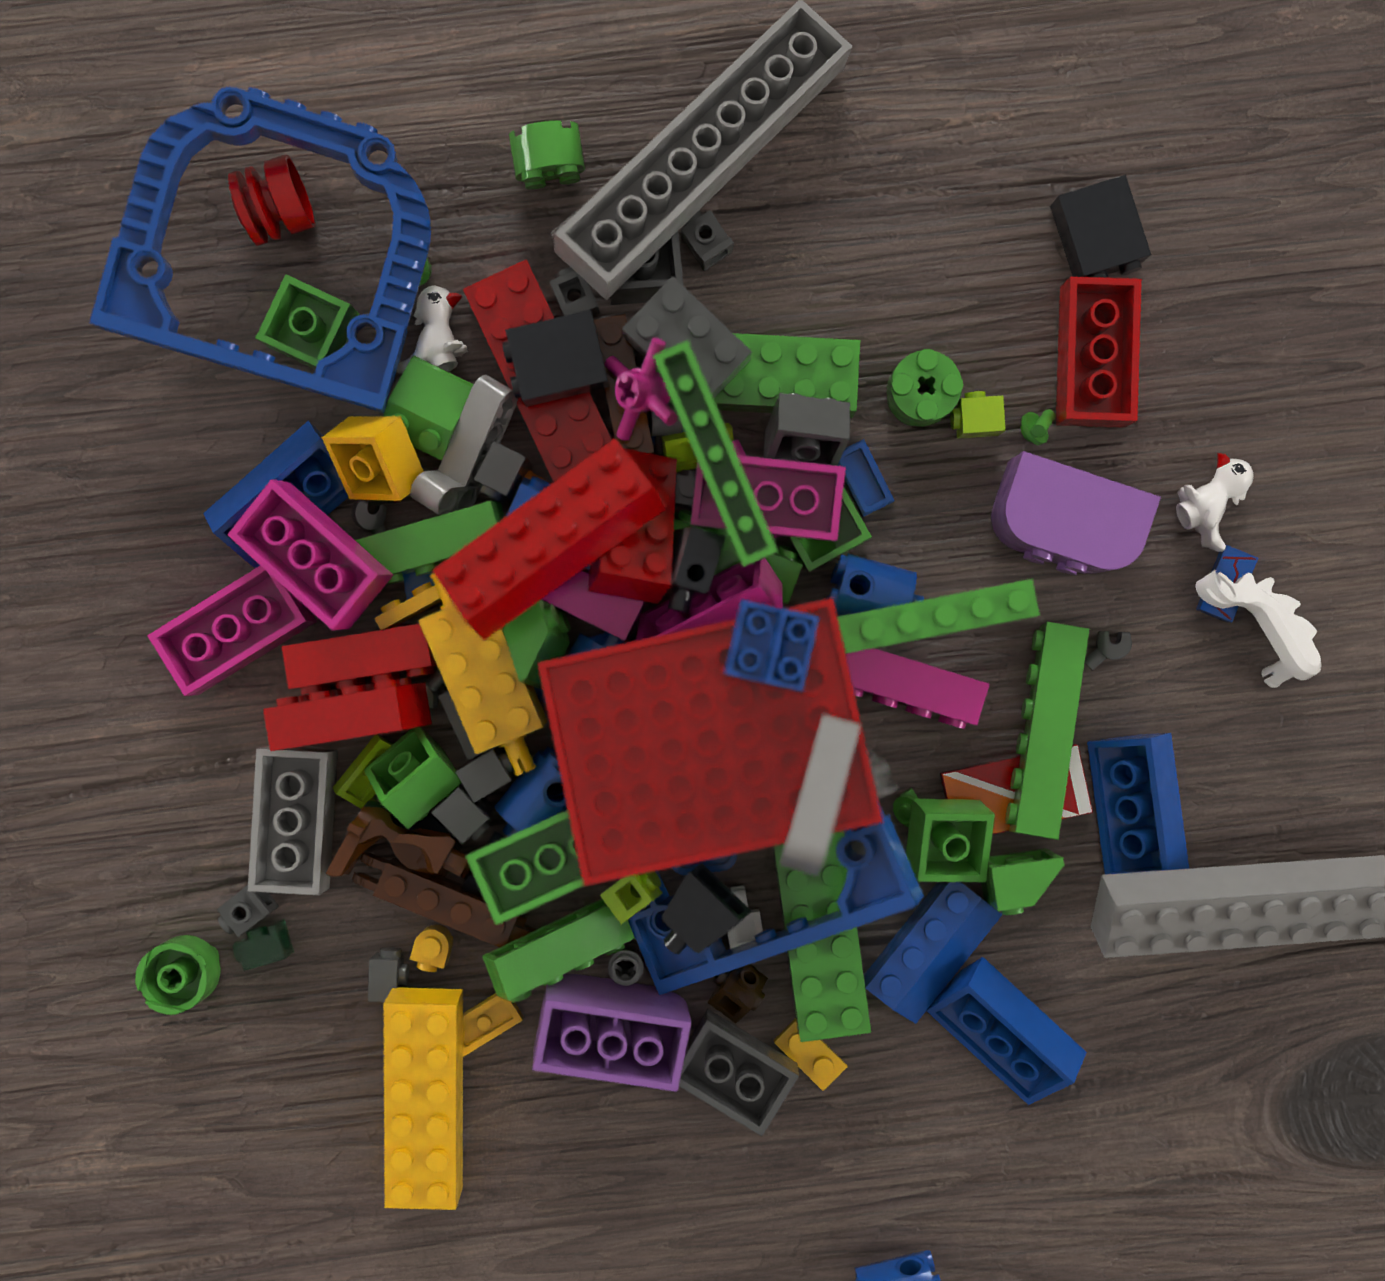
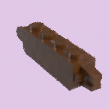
(439, 901)

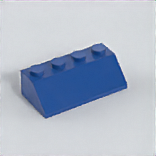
(297, 460)
(1138, 803)
(930, 949)
(1007, 1032)

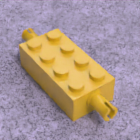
(483, 684)

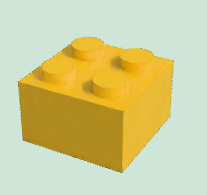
(373, 457)

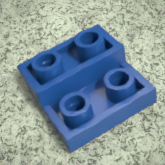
(771, 645)

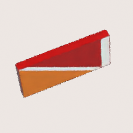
(992, 786)

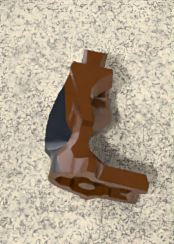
(422, 847)

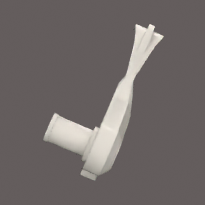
(1287, 632)

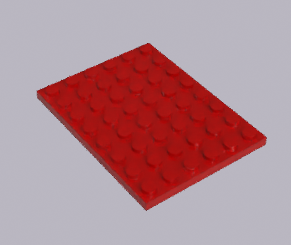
(691, 763)

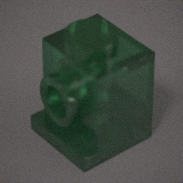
(264, 946)

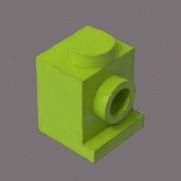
(632, 894)

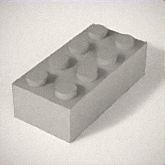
(292, 820)

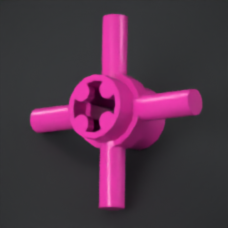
(641, 390)

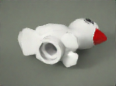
(436, 339)
(1205, 506)

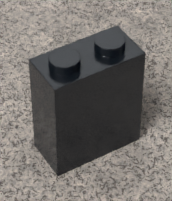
(1101, 229)
(555, 358)

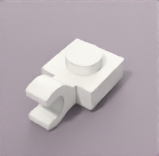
(749, 926)

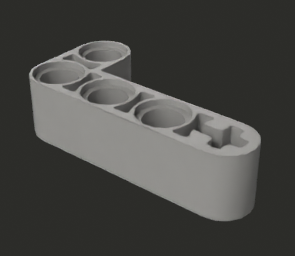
(480, 423)
(820, 795)

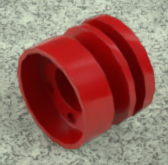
(268, 201)

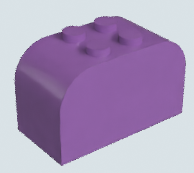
(1070, 516)
(612, 1032)

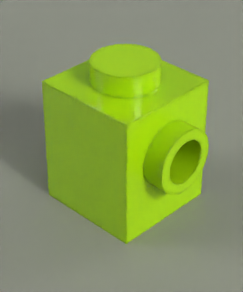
(978, 415)

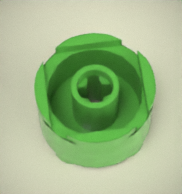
(547, 153)
(919, 369)
(161, 983)

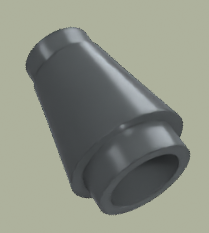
(622, 973)

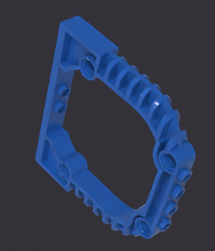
(139, 308)
(873, 889)

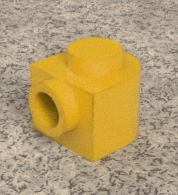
(432, 948)

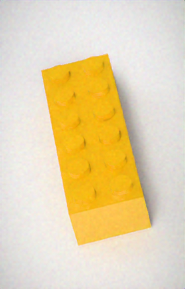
(423, 1098)

